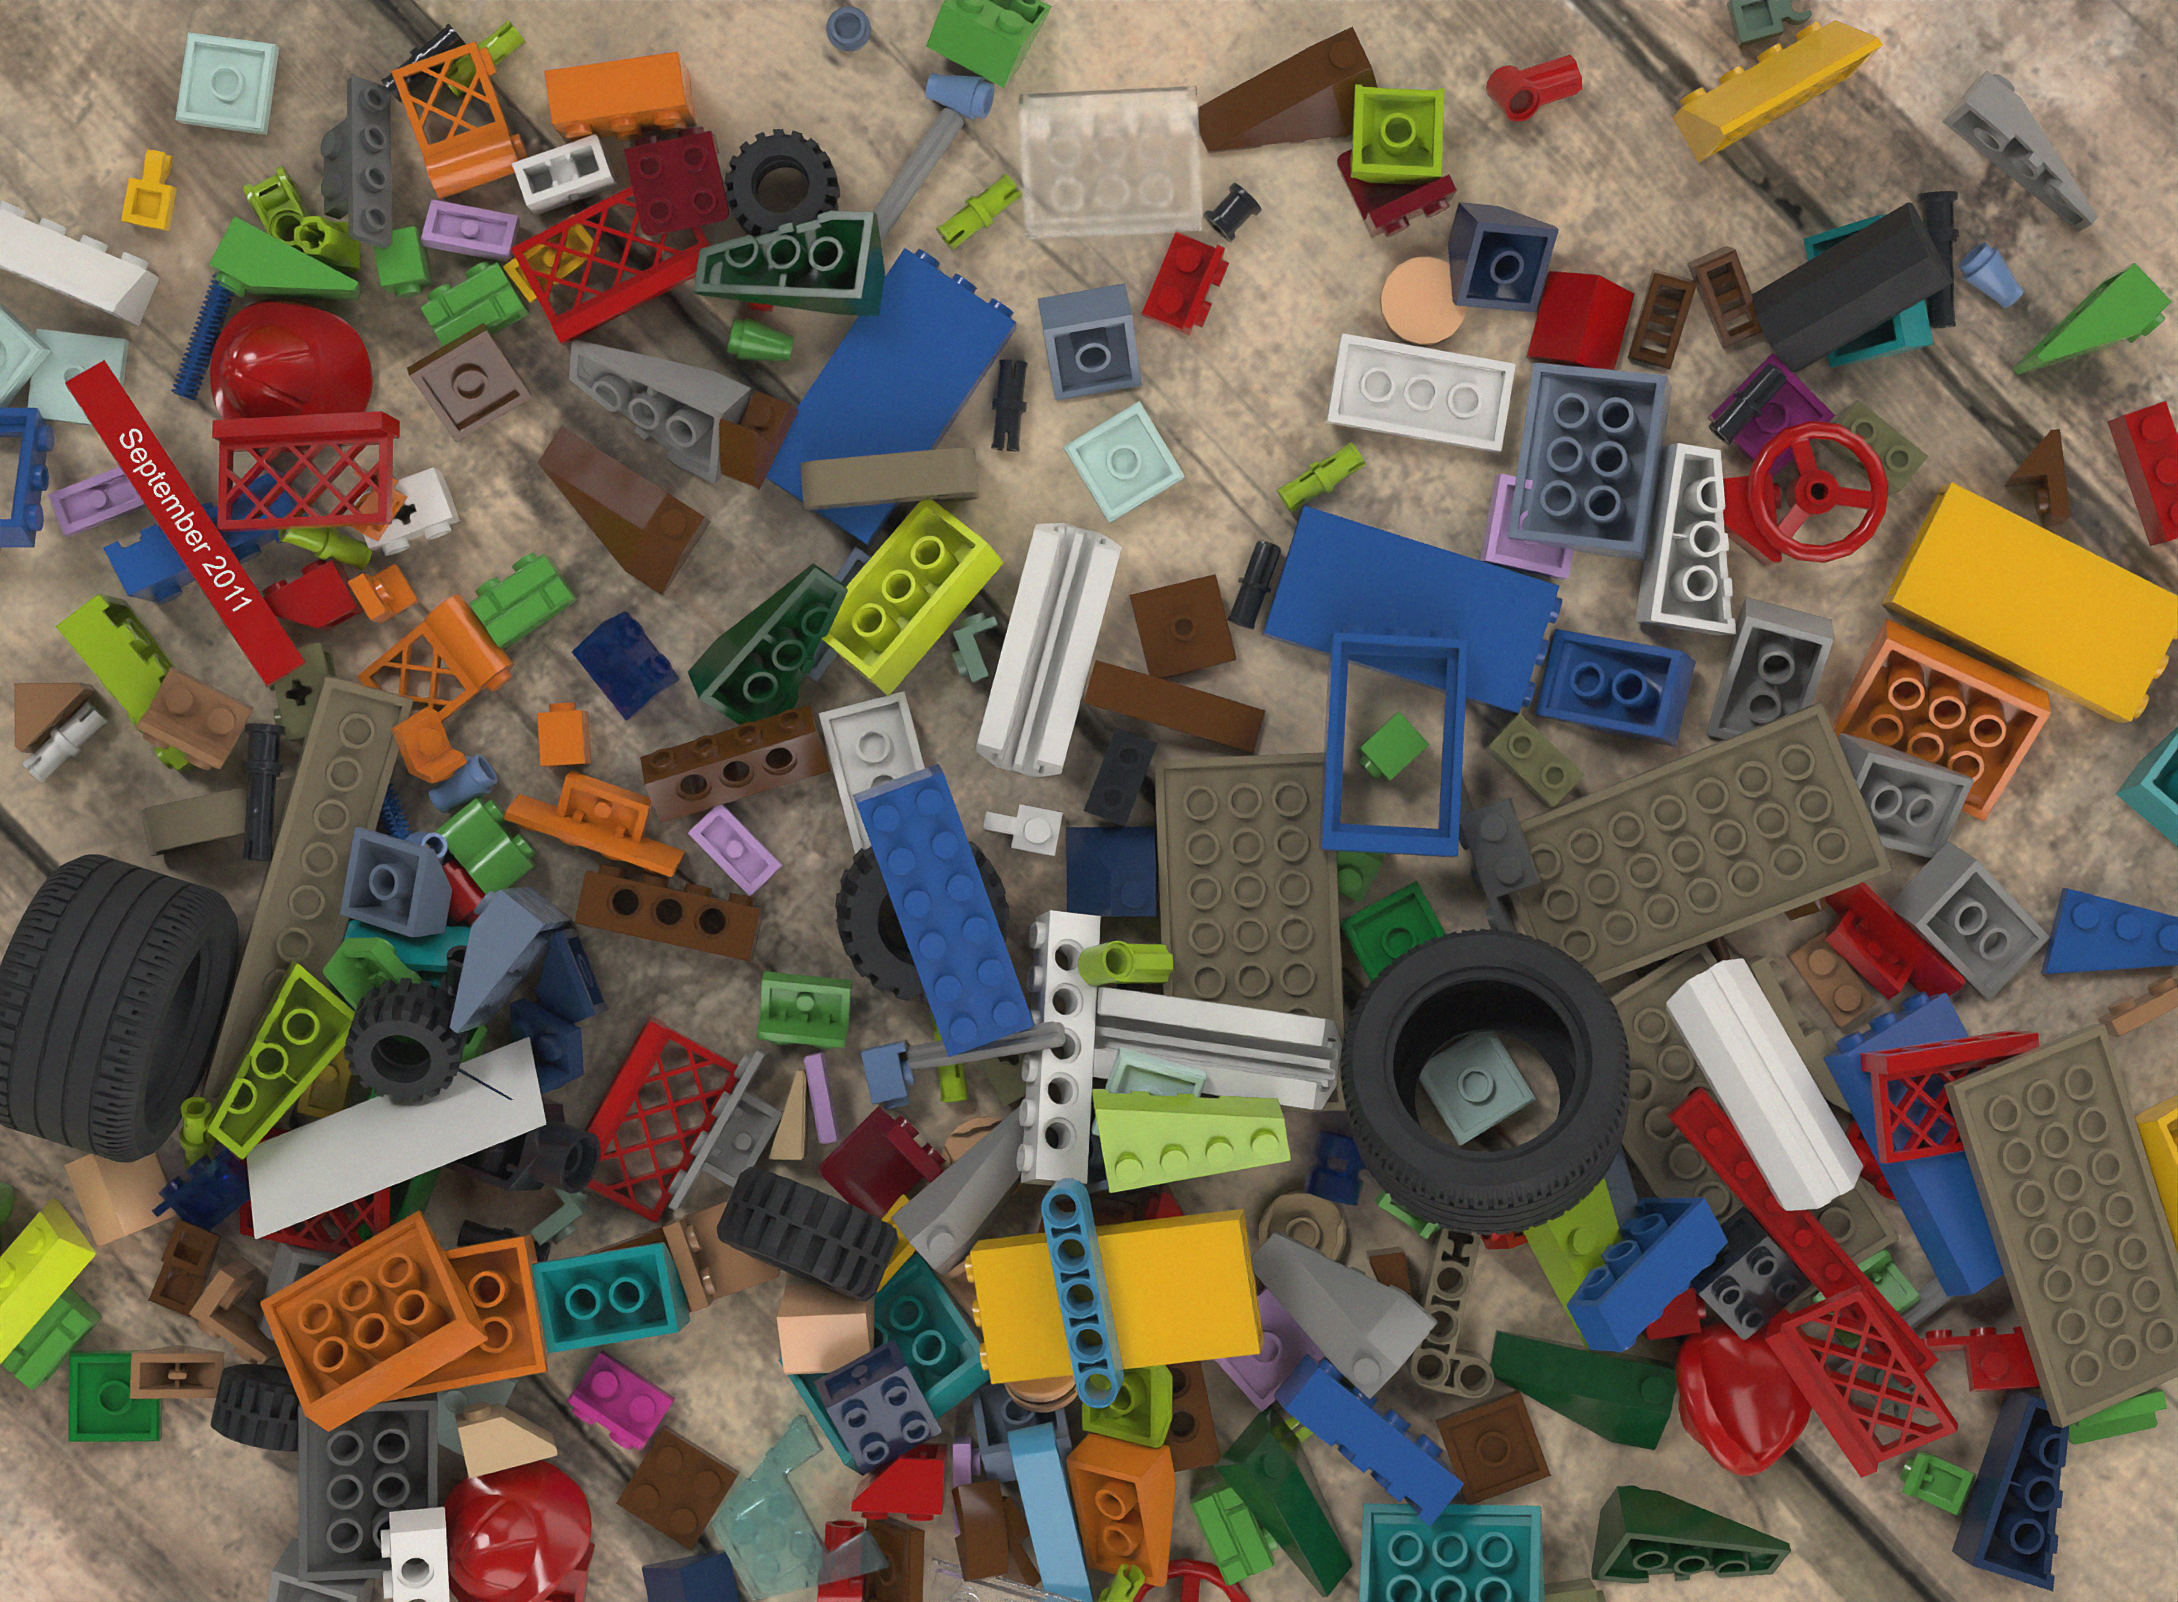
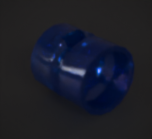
(1332, 1182)

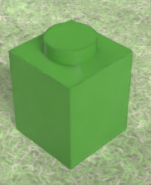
(404, 264)
(1391, 748)

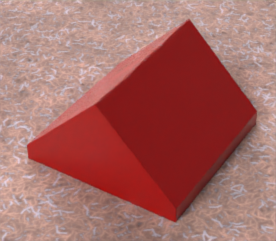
(1580, 321)

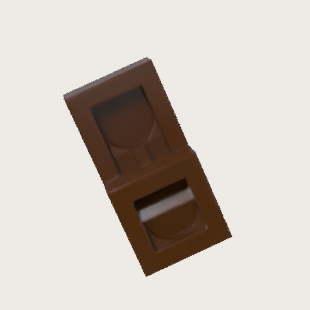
(185, 1267)
(983, 1530)
(1019, 1564)

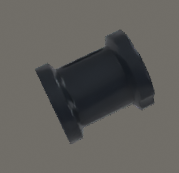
(1232, 212)

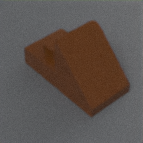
(753, 445)
(2046, 468)

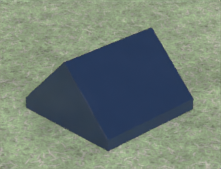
(692, 1579)

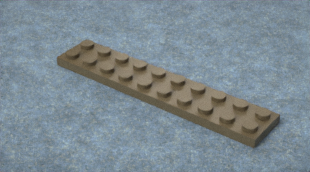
(297, 912)

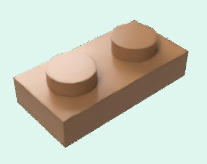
(1831, 980)
(2130, 1014)

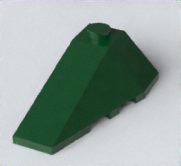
(809, 266)
(765, 655)
(1604, 1391)
(1280, 1489)
(1659, 1534)

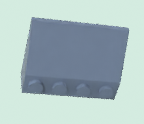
(1592, 459)
(502, 951)

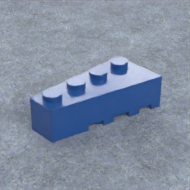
(156, 572)
(1645, 1270)
(1369, 1437)

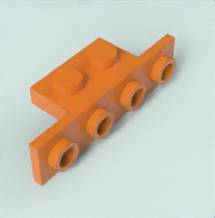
(599, 819)

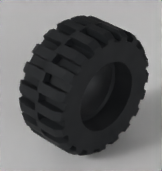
(862, 933)
(807, 1233)

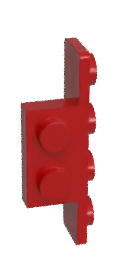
(1885, 946)
(1991, 1358)

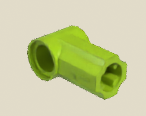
(329, 243)
(1125, 964)

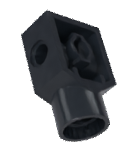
(547, 1155)

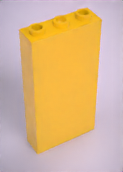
(2036, 604)
(1173, 1287)

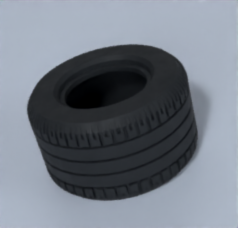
(1476, 986)
(112, 1005)

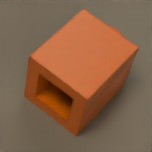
(564, 736)

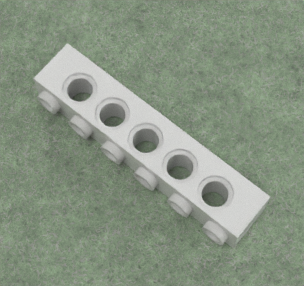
(1074, 1072)
(422, 1536)

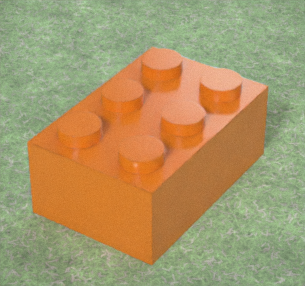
(621, 98)

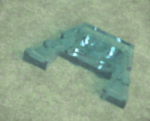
(772, 1533)

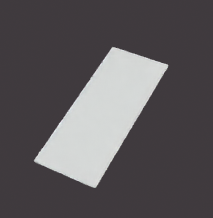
(392, 1140)

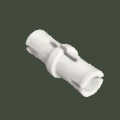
(65, 742)

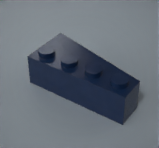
(2017, 1494)

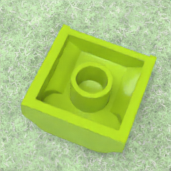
(1397, 135)
(1139, 1410)

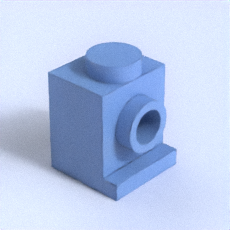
(888, 1074)

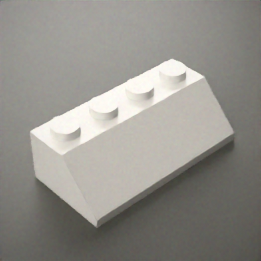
(74, 267)

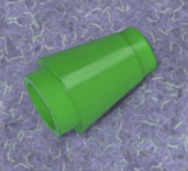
(758, 341)

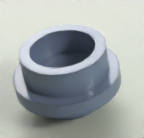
(848, 29)

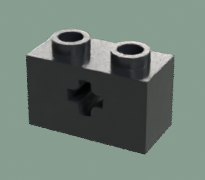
(1120, 777)

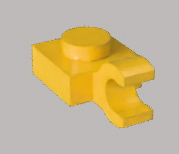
(150, 200)

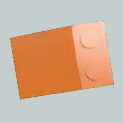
(1124, 1504)

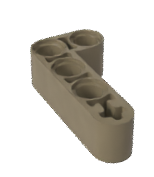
(890, 478)
(203, 818)
(1452, 1301)

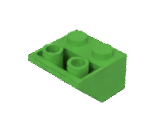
(988, 34)

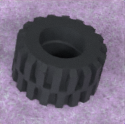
(774, 153)
(401, 1067)
(257, 1407)

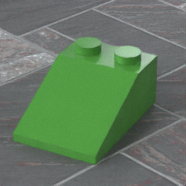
(270, 268)
(2117, 310)

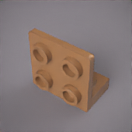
(194, 719)
(708, 1265)
(222, 1318)

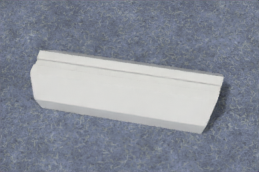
(1048, 649)
(1237, 1046)
(1764, 1087)

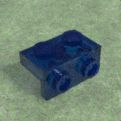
(625, 664)
(210, 1192)

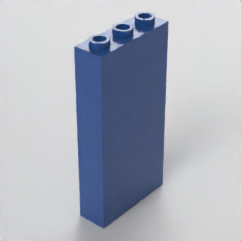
(895, 380)
(1380, 580)
(1934, 1190)

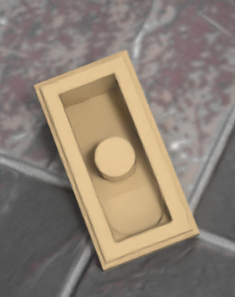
(792, 1133)

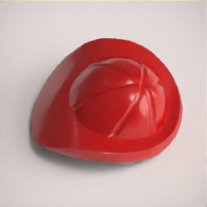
(288, 362)
(1738, 1398)
(515, 1533)

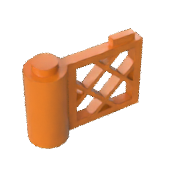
(475, 155)
(464, 647)

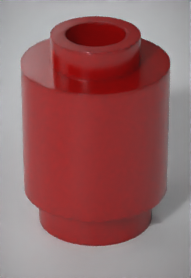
(464, 895)

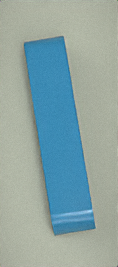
(1080, 1314)
(1050, 1511)

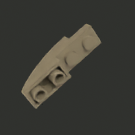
(1810, 1043)

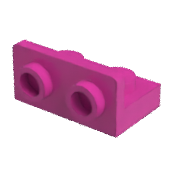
(620, 1401)

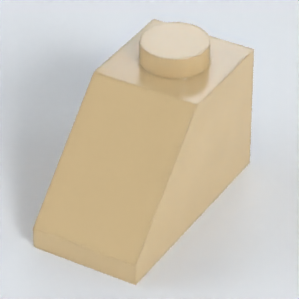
(500, 1439)

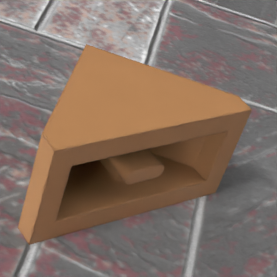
(43, 707)
(176, 1373)

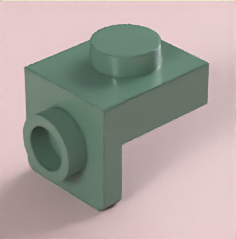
(969, 658)
(561, 1223)

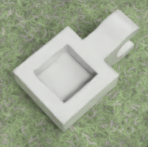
(1032, 829)

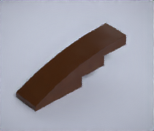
(1174, 706)

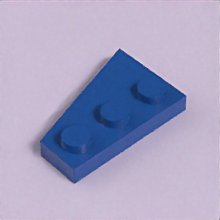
(2108, 935)

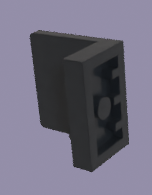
(1749, 1277)

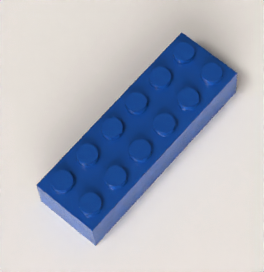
(943, 910)

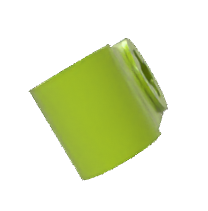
(277, 204)

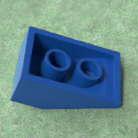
(1616, 686)

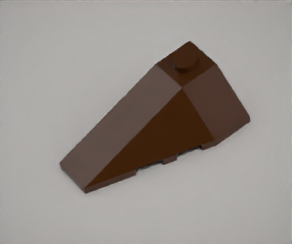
(1291, 101)
(631, 516)

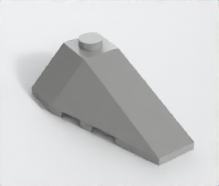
(2008, 135)
(664, 399)
(965, 1198)
(1350, 1317)

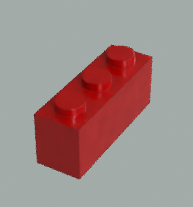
(2149, 457)

